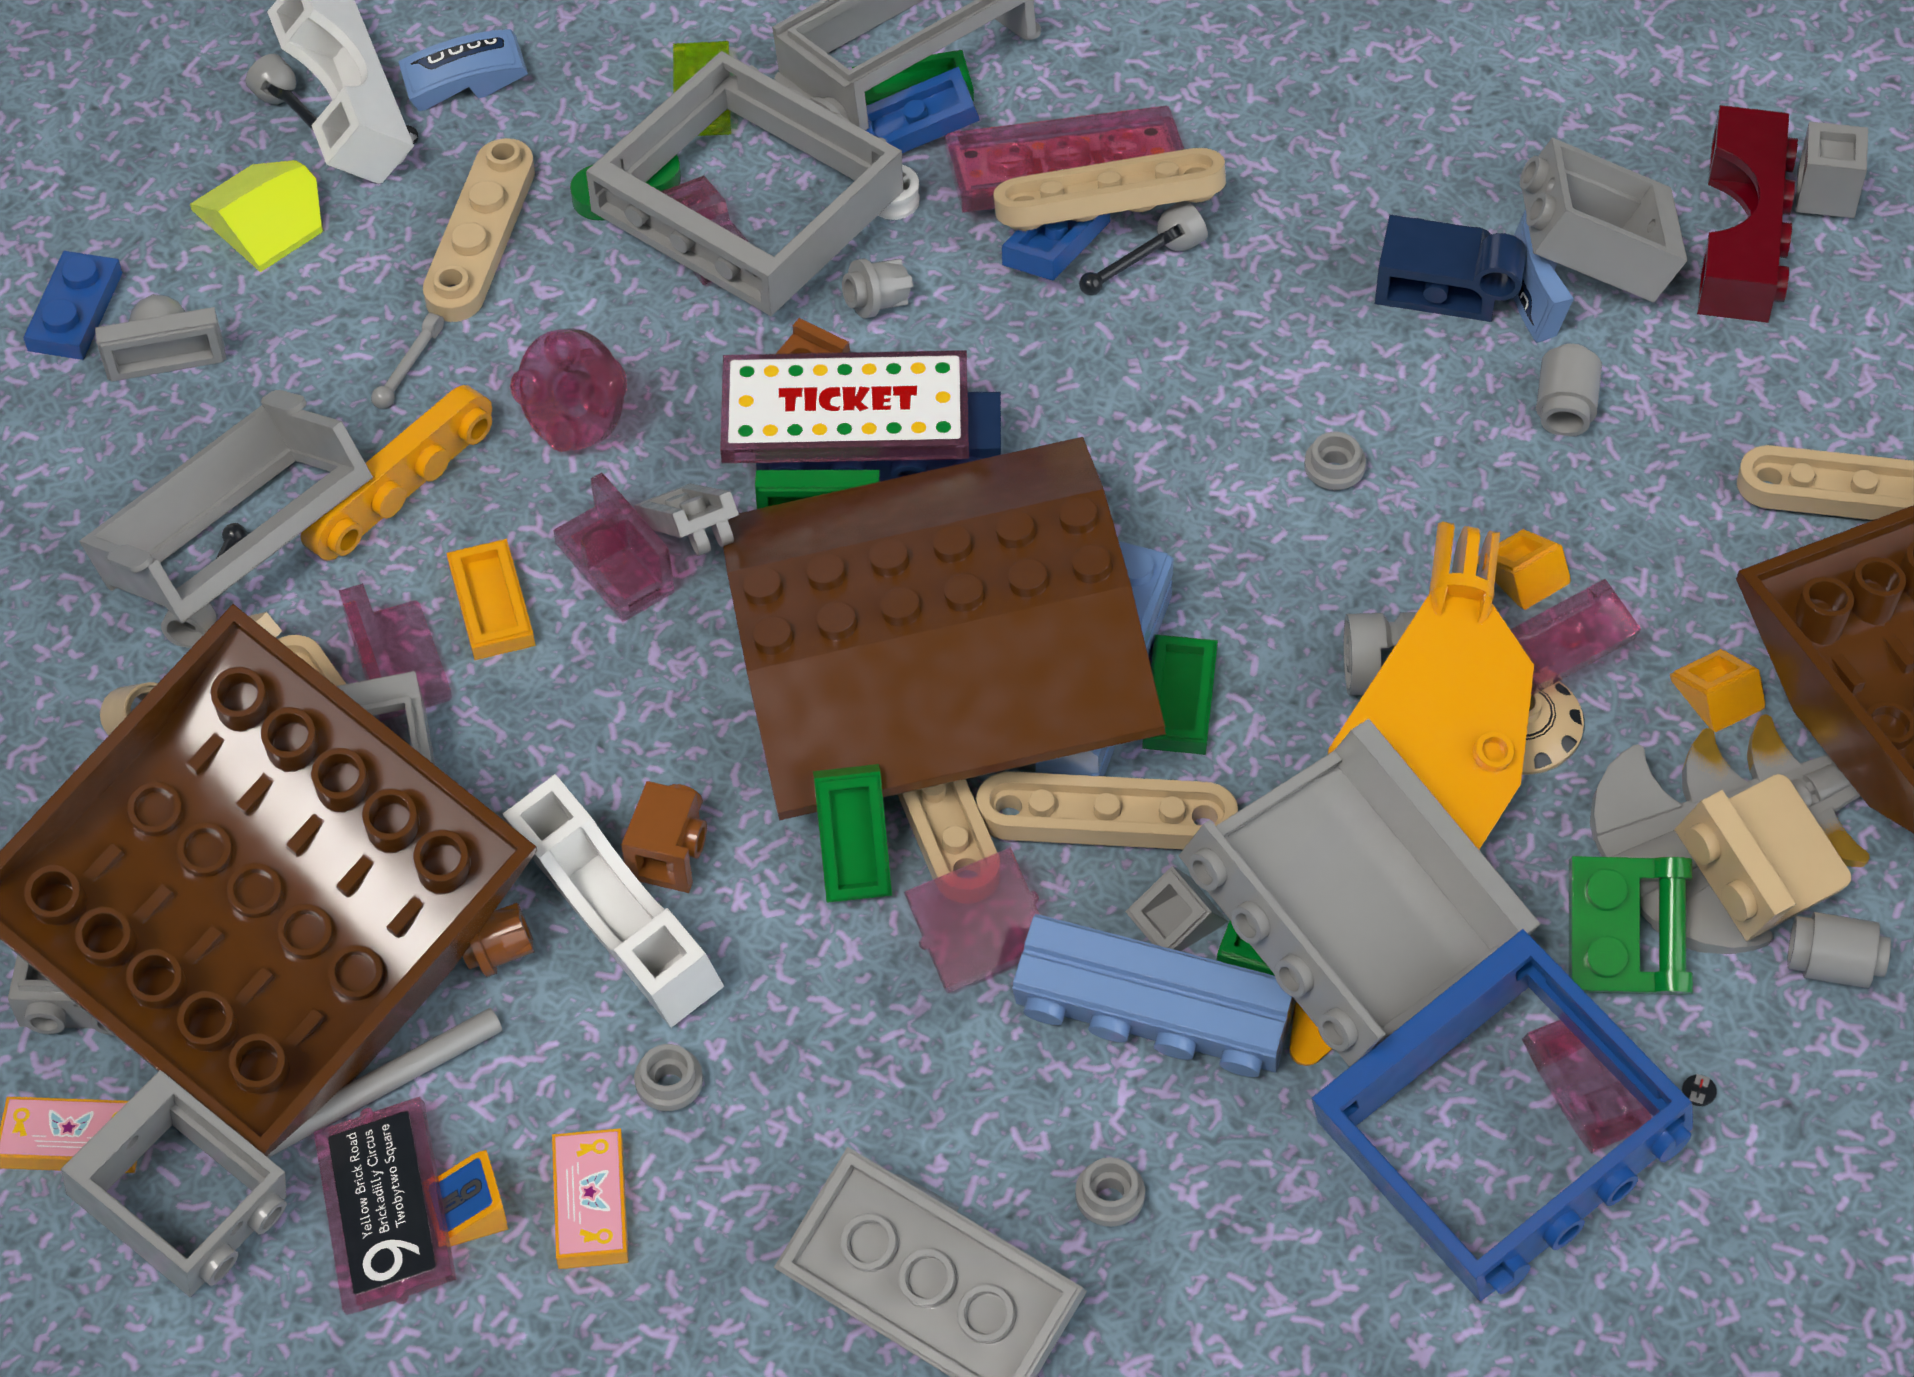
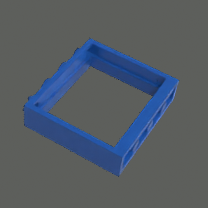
(1441, 1027)

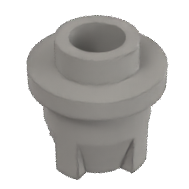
(876, 286)

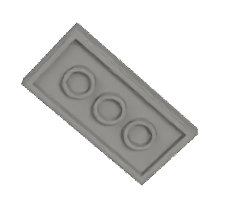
(928, 1275)

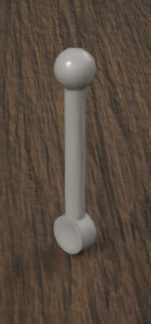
(384, 396)

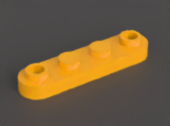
(401, 468)

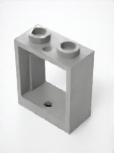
(1602, 220)
(129, 1135)

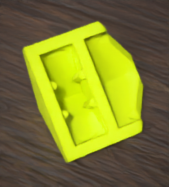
(264, 211)

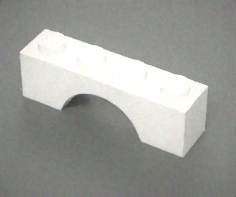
(363, 123)
(613, 902)

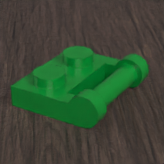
(1607, 924)

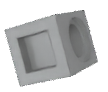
(1832, 169)

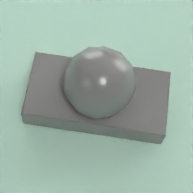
(160, 340)

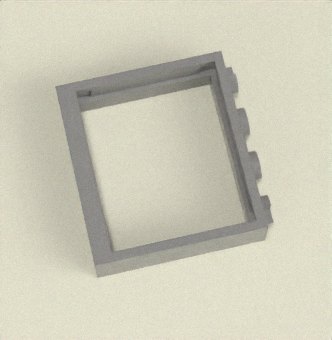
(746, 271)

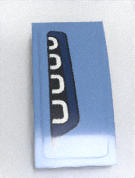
(474, 61)
(1543, 296)

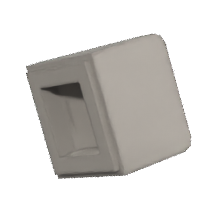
(1175, 912)

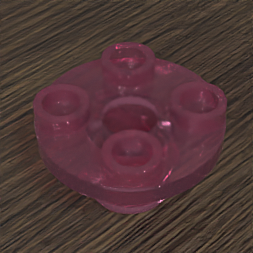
(570, 389)

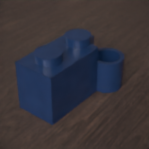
(1448, 268)

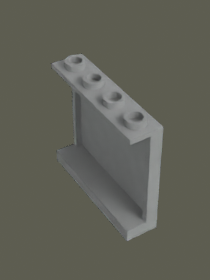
(1357, 891)

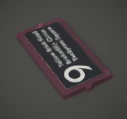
(384, 1206)

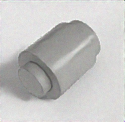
(1568, 389)
(1838, 949)

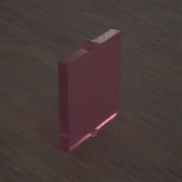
(974, 919)

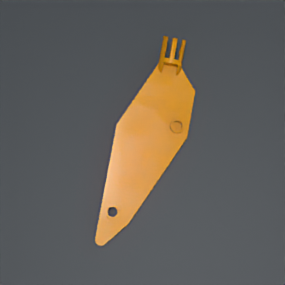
(1449, 705)

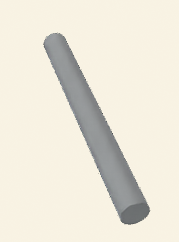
(398, 1072)

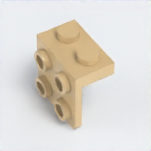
(1763, 854)

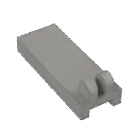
(689, 512)

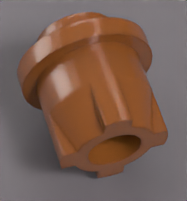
(500, 941)

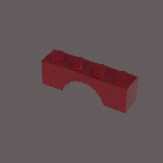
(1742, 262)

